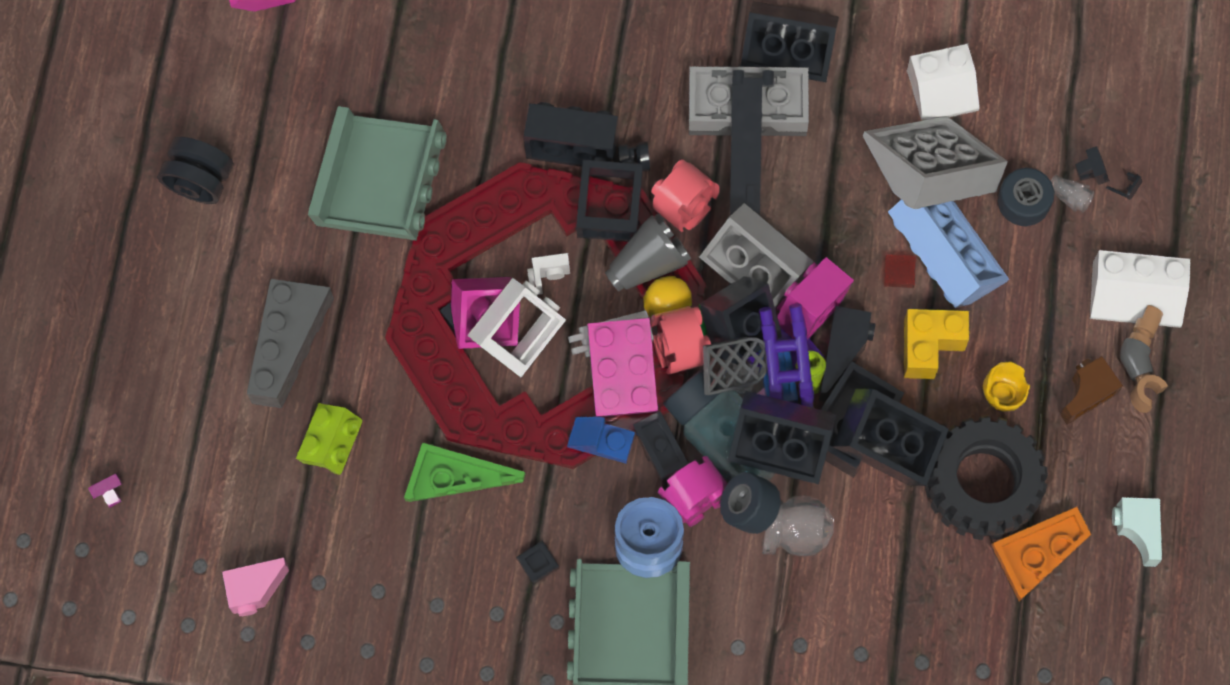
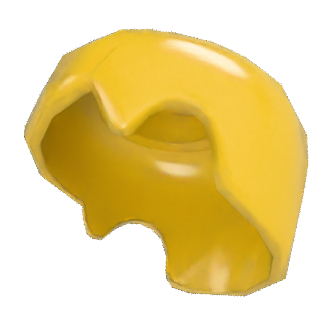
(667, 295)
(1006, 386)

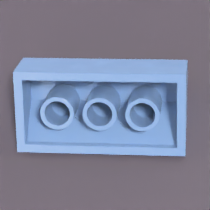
(950, 251)

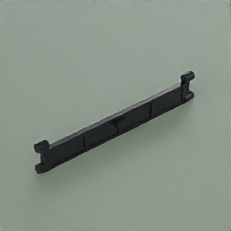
(746, 139)

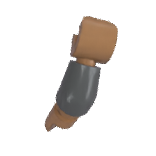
(1136, 359)

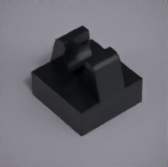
(1092, 167)

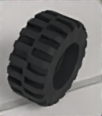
(1010, 447)

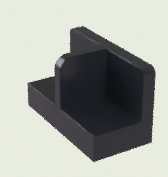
(660, 445)

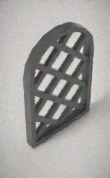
(708, 388)

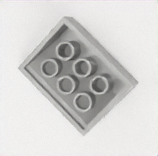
(934, 162)

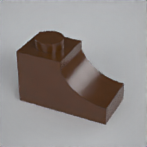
(1093, 386)

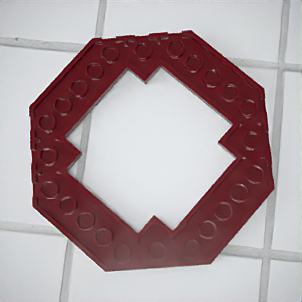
(430, 349)

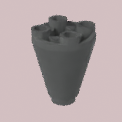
(647, 255)

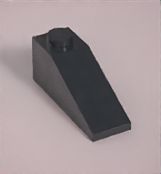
(846, 343)

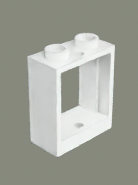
(536, 337)

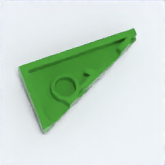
(446, 473)

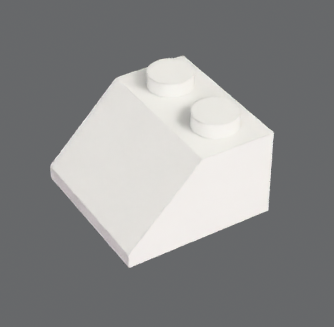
(944, 82)

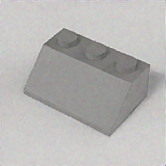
(756, 250)

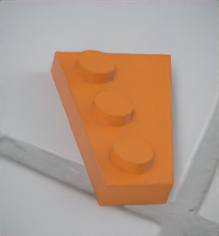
(1039, 549)

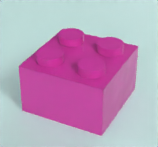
(818, 294)

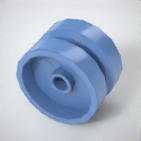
(649, 537)

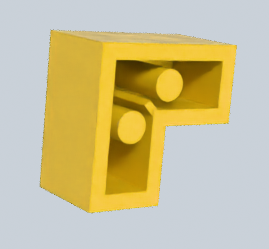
(926, 334)

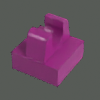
(107, 490)

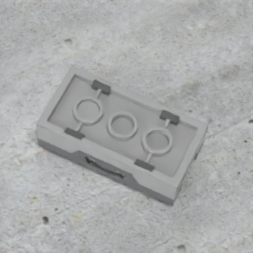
(783, 106)

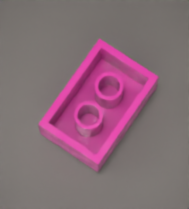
(622, 367)

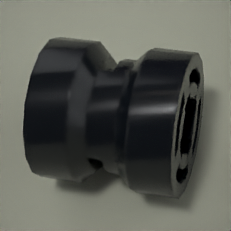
(626, 152)

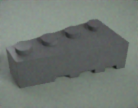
(287, 329)

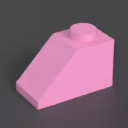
(253, 585)

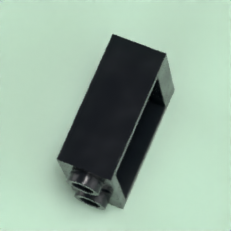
(606, 227)

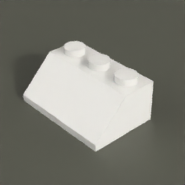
(1130, 282)

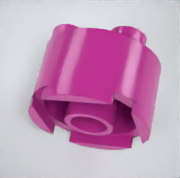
(694, 490)

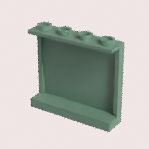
(377, 175)
(629, 626)

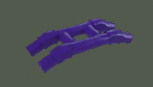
(796, 344)

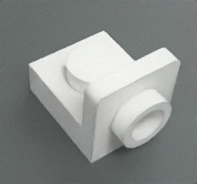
(551, 266)

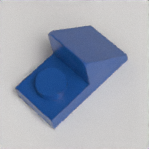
(601, 439)

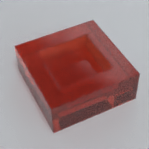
(899, 271)

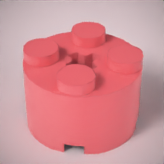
(684, 195)
(679, 339)

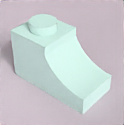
(1141, 523)

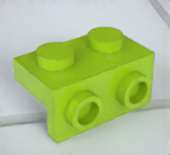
(329, 438)

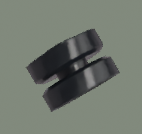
(195, 170)

